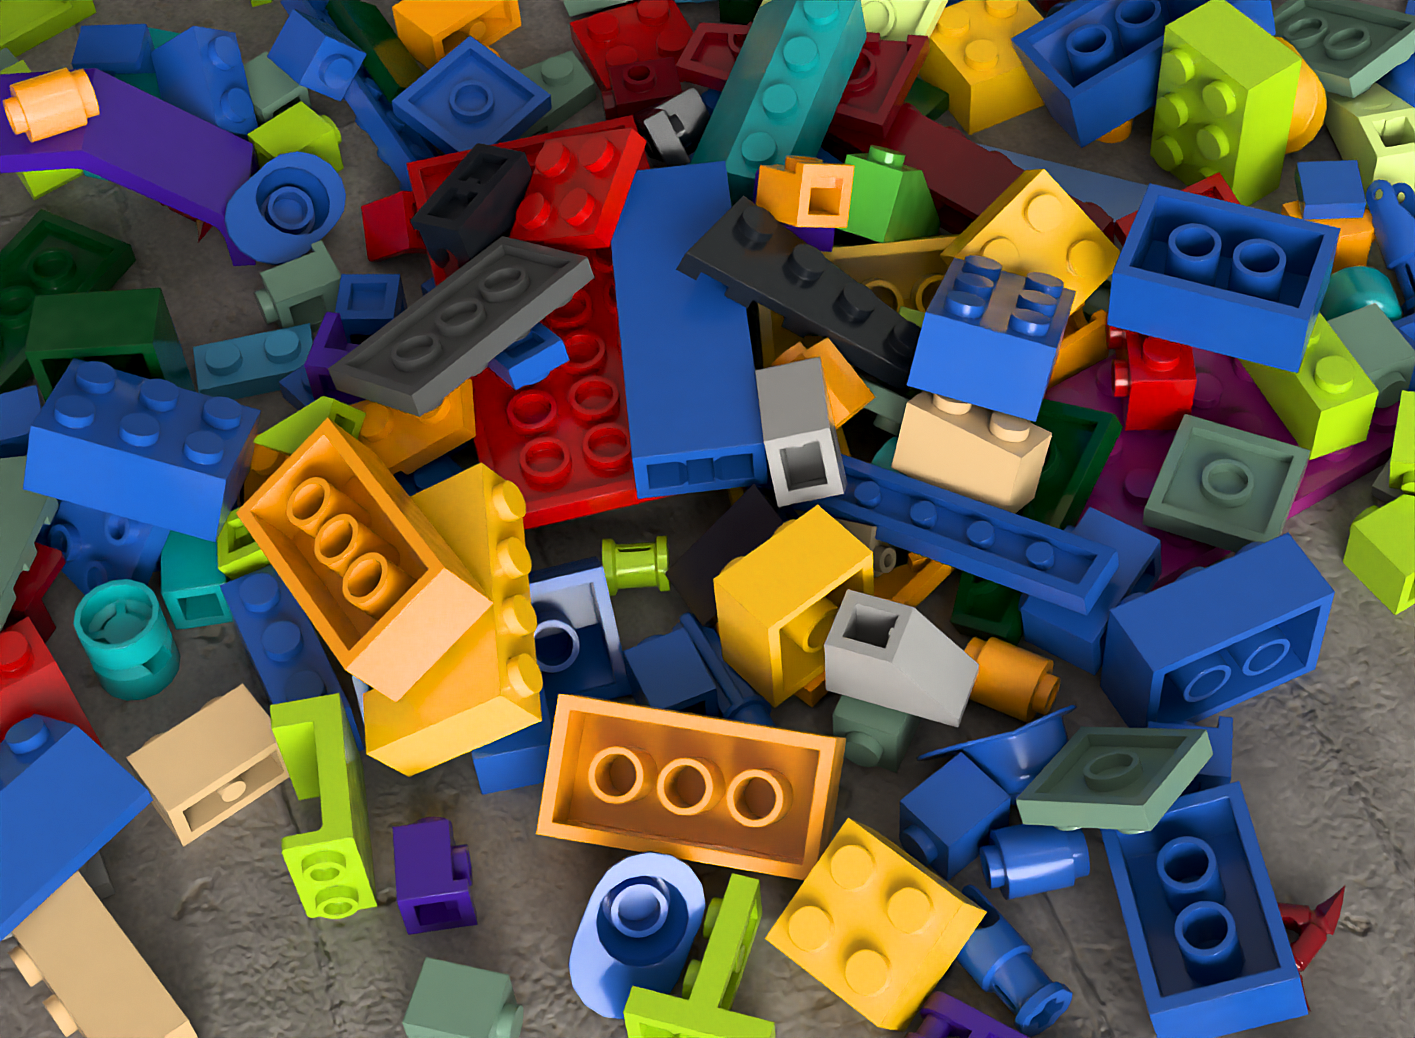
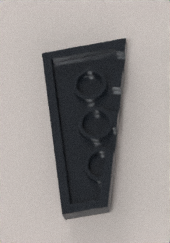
(784, 273)

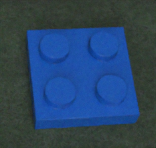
(471, 100)

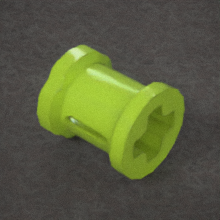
(636, 564)

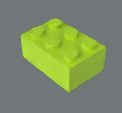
(1224, 101)

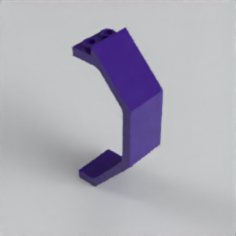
(143, 148)

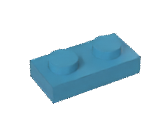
(251, 362)

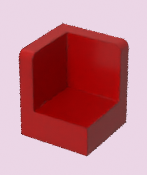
(389, 227)

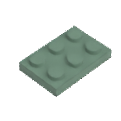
(1346, 40)

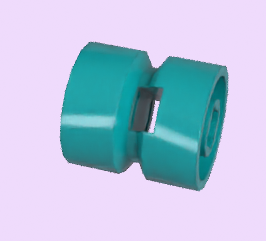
(127, 639)

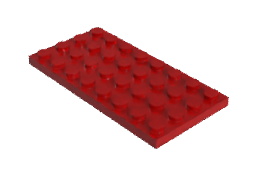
(570, 432)

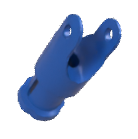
(1396, 234)
(1003, 964)

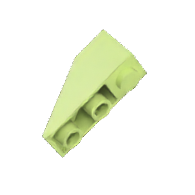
(1377, 133)

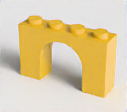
(491, 674)

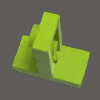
(709, 983)

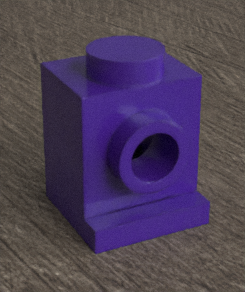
(432, 877)

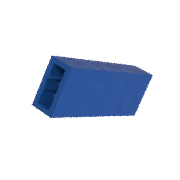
(683, 341)

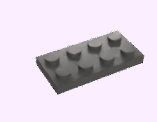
(461, 325)

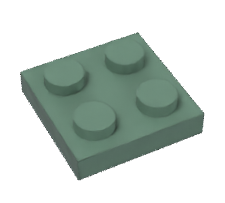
(1225, 485)
(1115, 778)

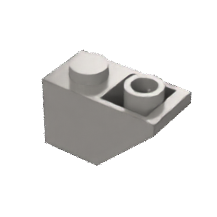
(799, 432)
(897, 660)

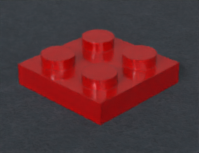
(630, 35)
(579, 190)

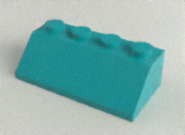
(783, 87)

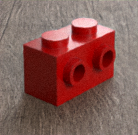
(1151, 378)

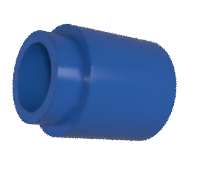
(1033, 859)

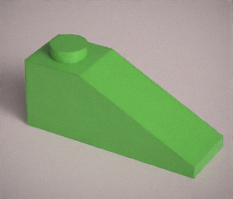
(889, 198)

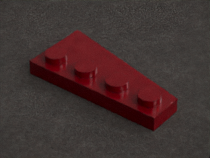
(871, 94)

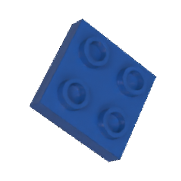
(105, 546)

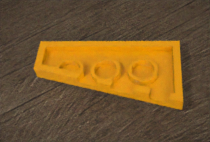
(397, 437)

